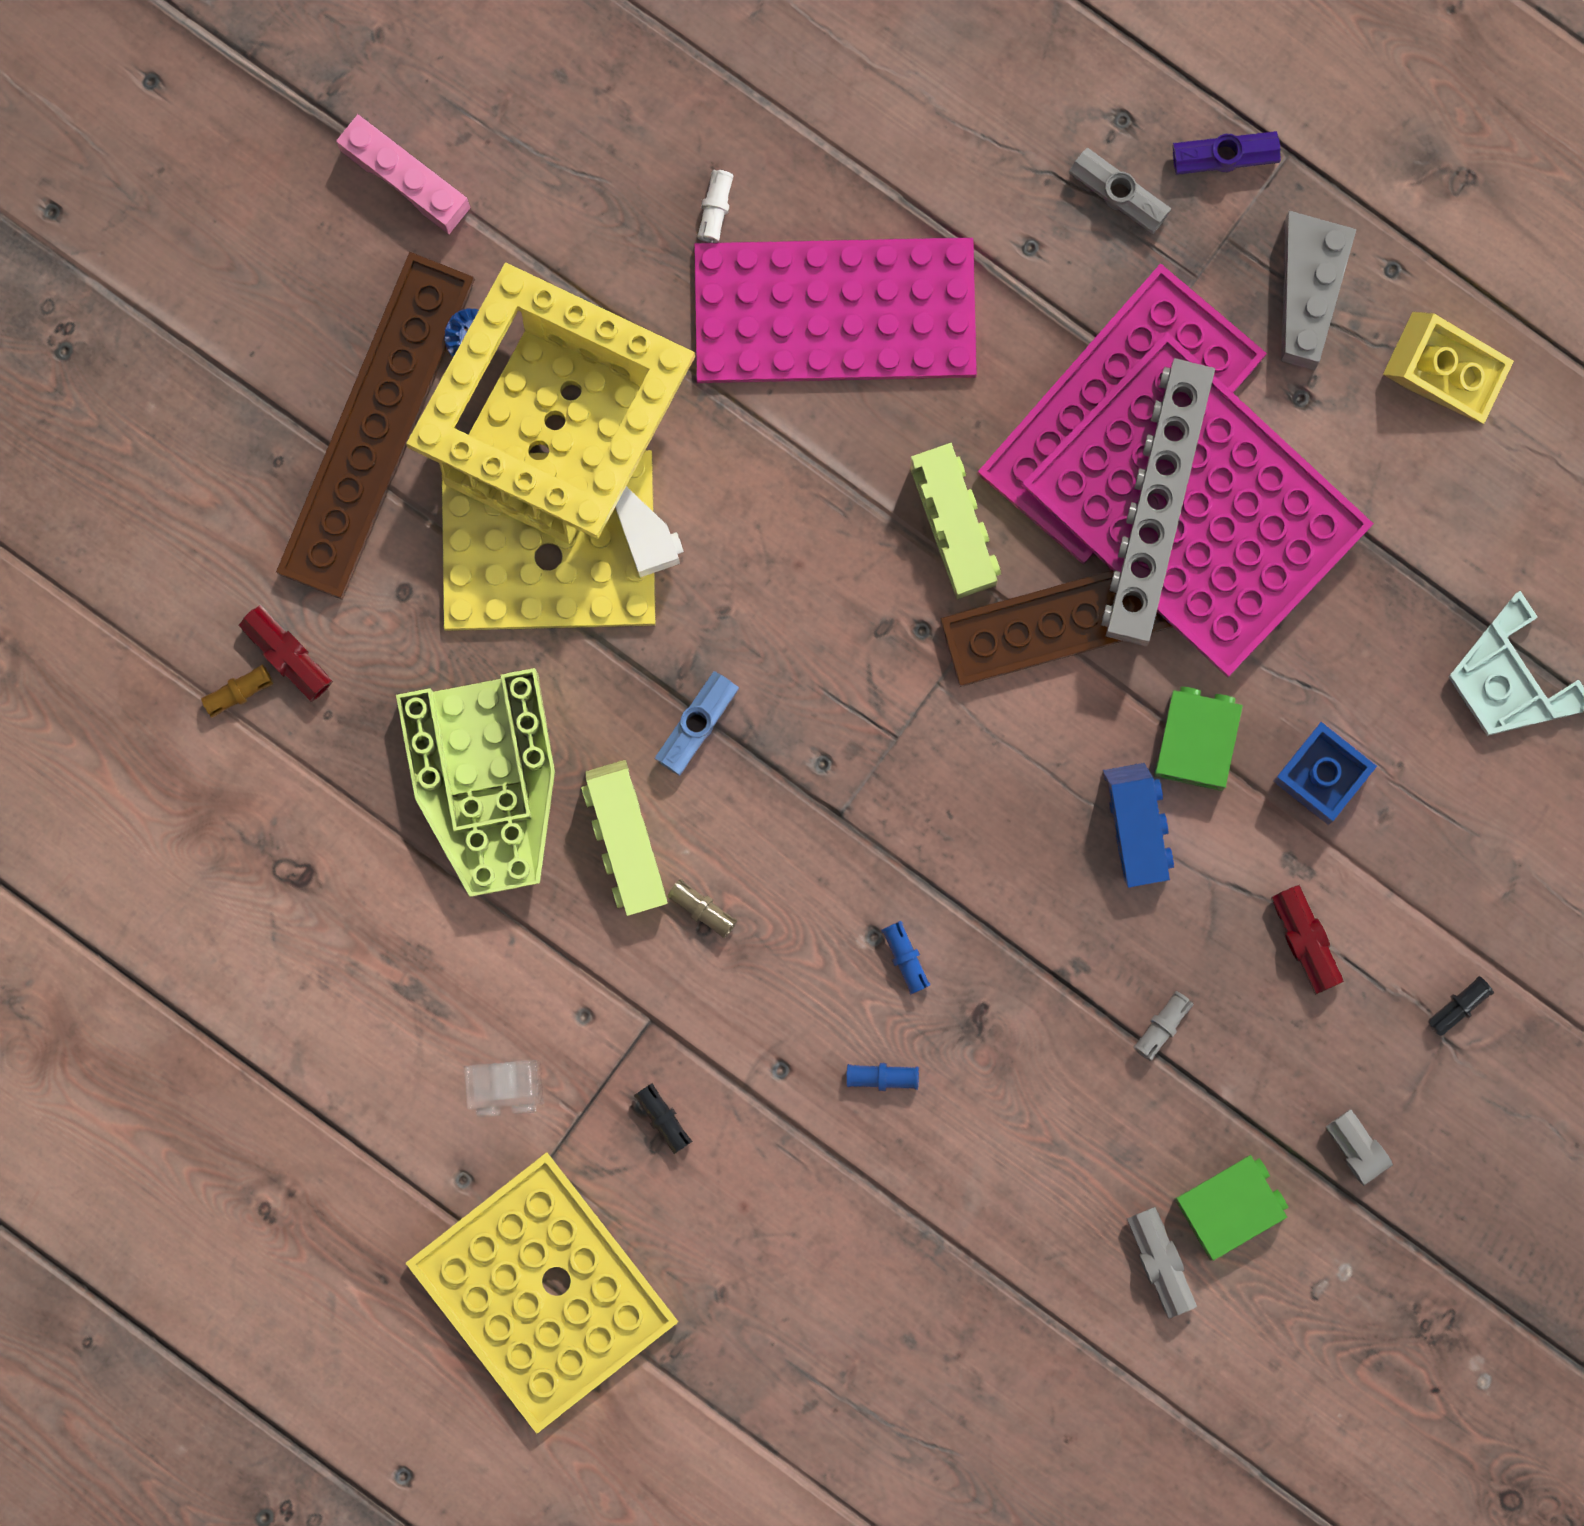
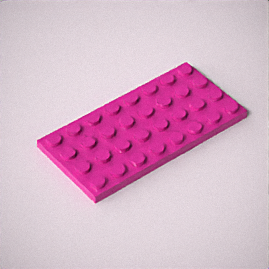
(835, 310)
(1153, 310)

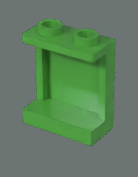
(1198, 739)
(1232, 1207)

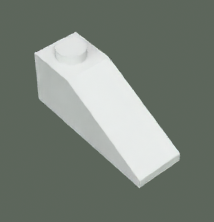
(647, 535)

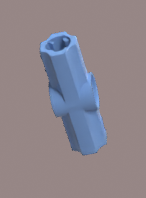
(708, 703)

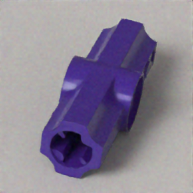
(1249, 151)

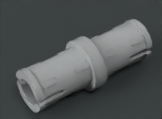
(1163, 1026)

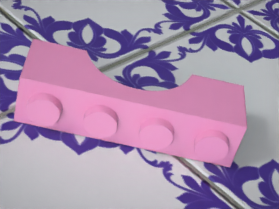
(403, 172)

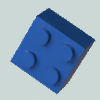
(1325, 773)

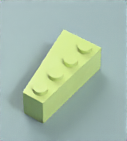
(954, 521)
(625, 838)

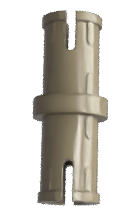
(702, 908)

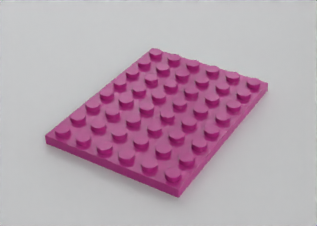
(1251, 523)

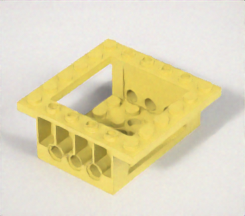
(625, 390)

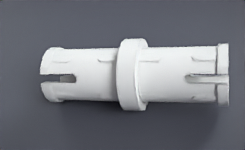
(715, 206)

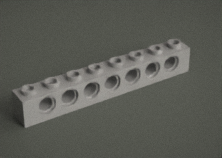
(1196, 383)

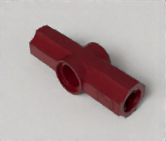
(285, 653)
(1307, 939)

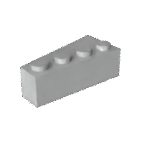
(1313, 275)

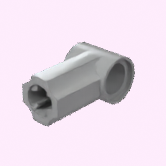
(1363, 1155)

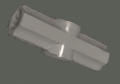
(1137, 205)
(1161, 1262)

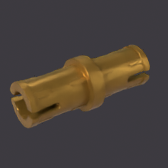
(237, 691)

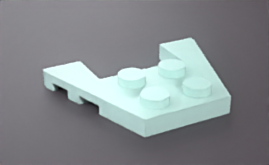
(1499, 683)

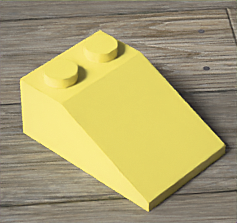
(1448, 366)

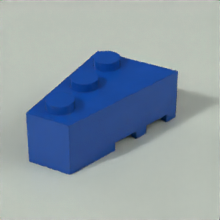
(1139, 824)

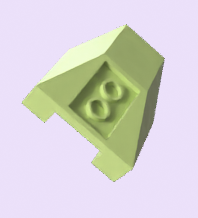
(483, 776)

